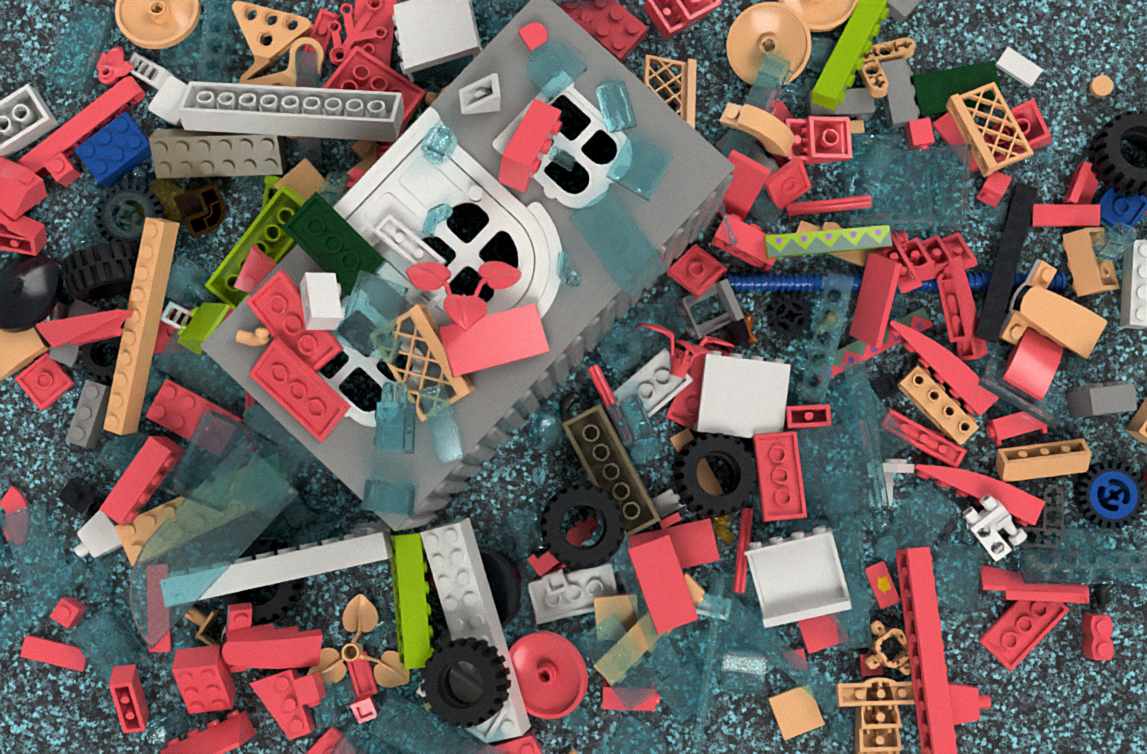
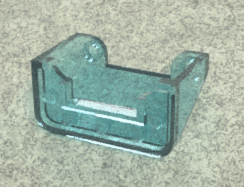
(207, 448)

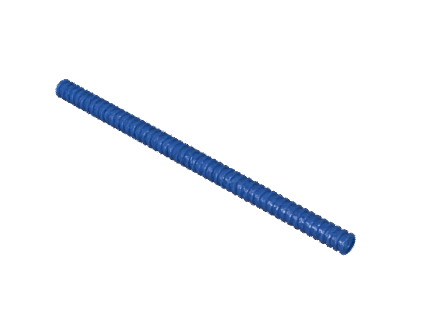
(812, 282)

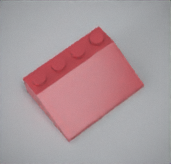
(367, 73)
(216, 738)

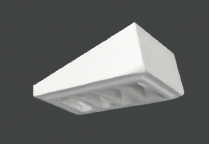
(158, 77)
(168, 311)

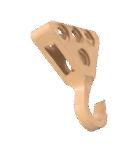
(259, 28)
(288, 77)

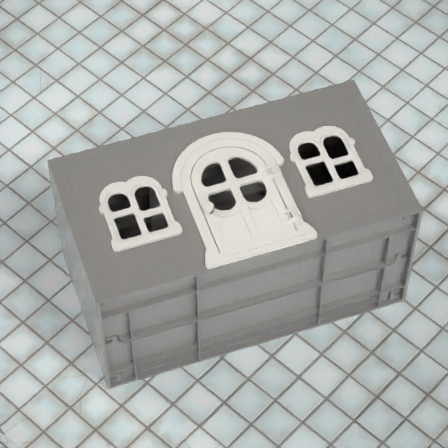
(538, 224)

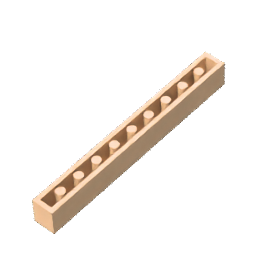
(142, 327)

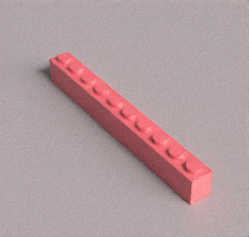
(926, 651)

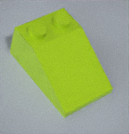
(202, 325)

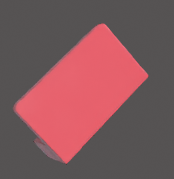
(1082, 185)

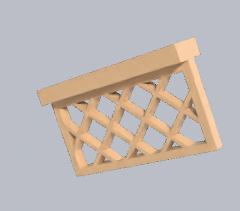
(686, 85)
(971, 132)
(430, 334)

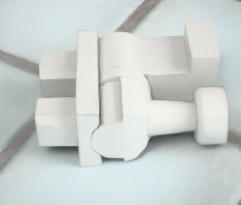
(989, 522)

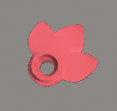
(112, 66)

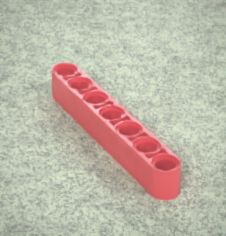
(84, 125)

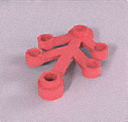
(355, 33)

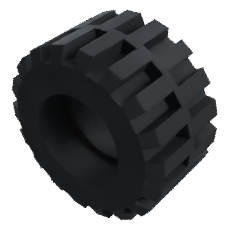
(92, 359)

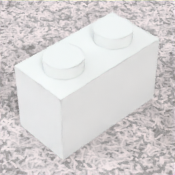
(321, 301)

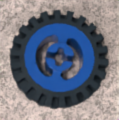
(1096, 485)

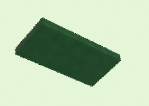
(936, 87)
(332, 242)

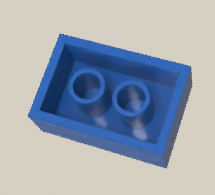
(115, 150)

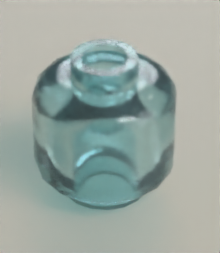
(439, 144)

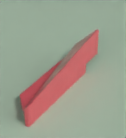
(960, 311)
(84, 328)
(1014, 588)

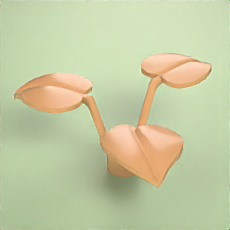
(360, 616)

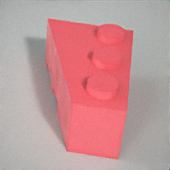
(528, 145)
(21, 235)
(281, 700)

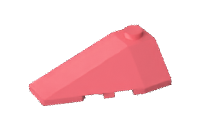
(1030, 123)
(19, 188)

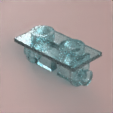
(160, 731)

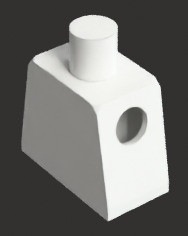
(98, 536)

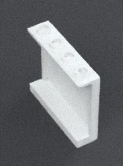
(434, 32)
(742, 395)
(798, 576)

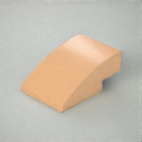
(20, 350)

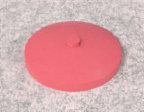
(549, 674)

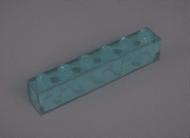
(763, 95)

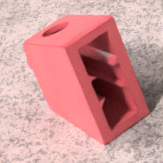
(967, 702)

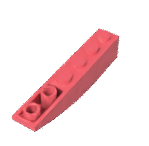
(947, 369)
(1020, 505)

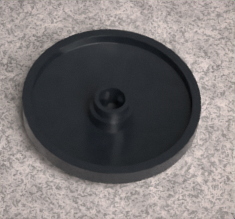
(28, 292)
(504, 583)

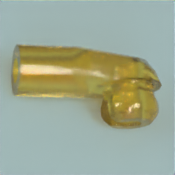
(721, 531)

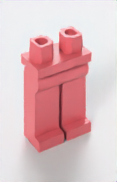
(574, 535)

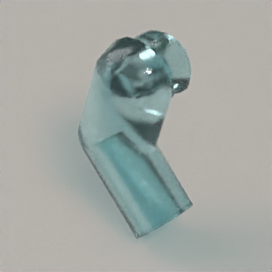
(76, 392)

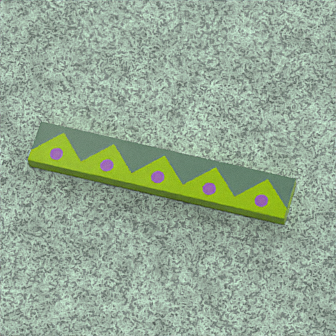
(827, 241)

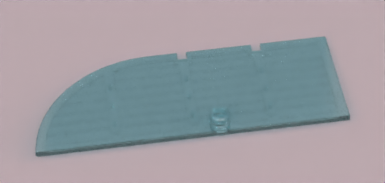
(205, 540)

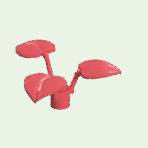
(463, 309)
(682, 362)

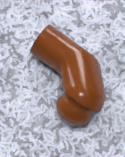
(748, 318)

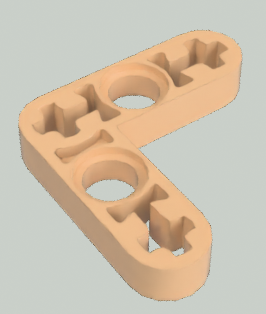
(898, 49)

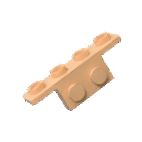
(856, 257)

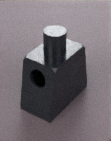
(81, 496)

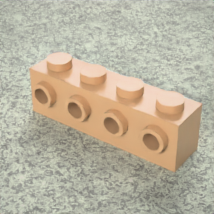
(937, 405)
(1043, 460)

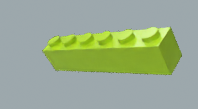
(849, 53)

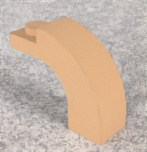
(760, 124)

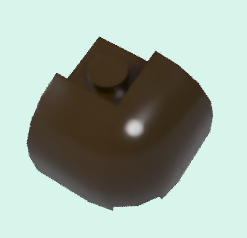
(201, 209)

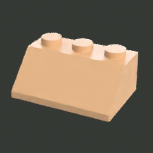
(1089, 273)

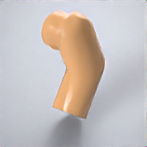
(251, 339)

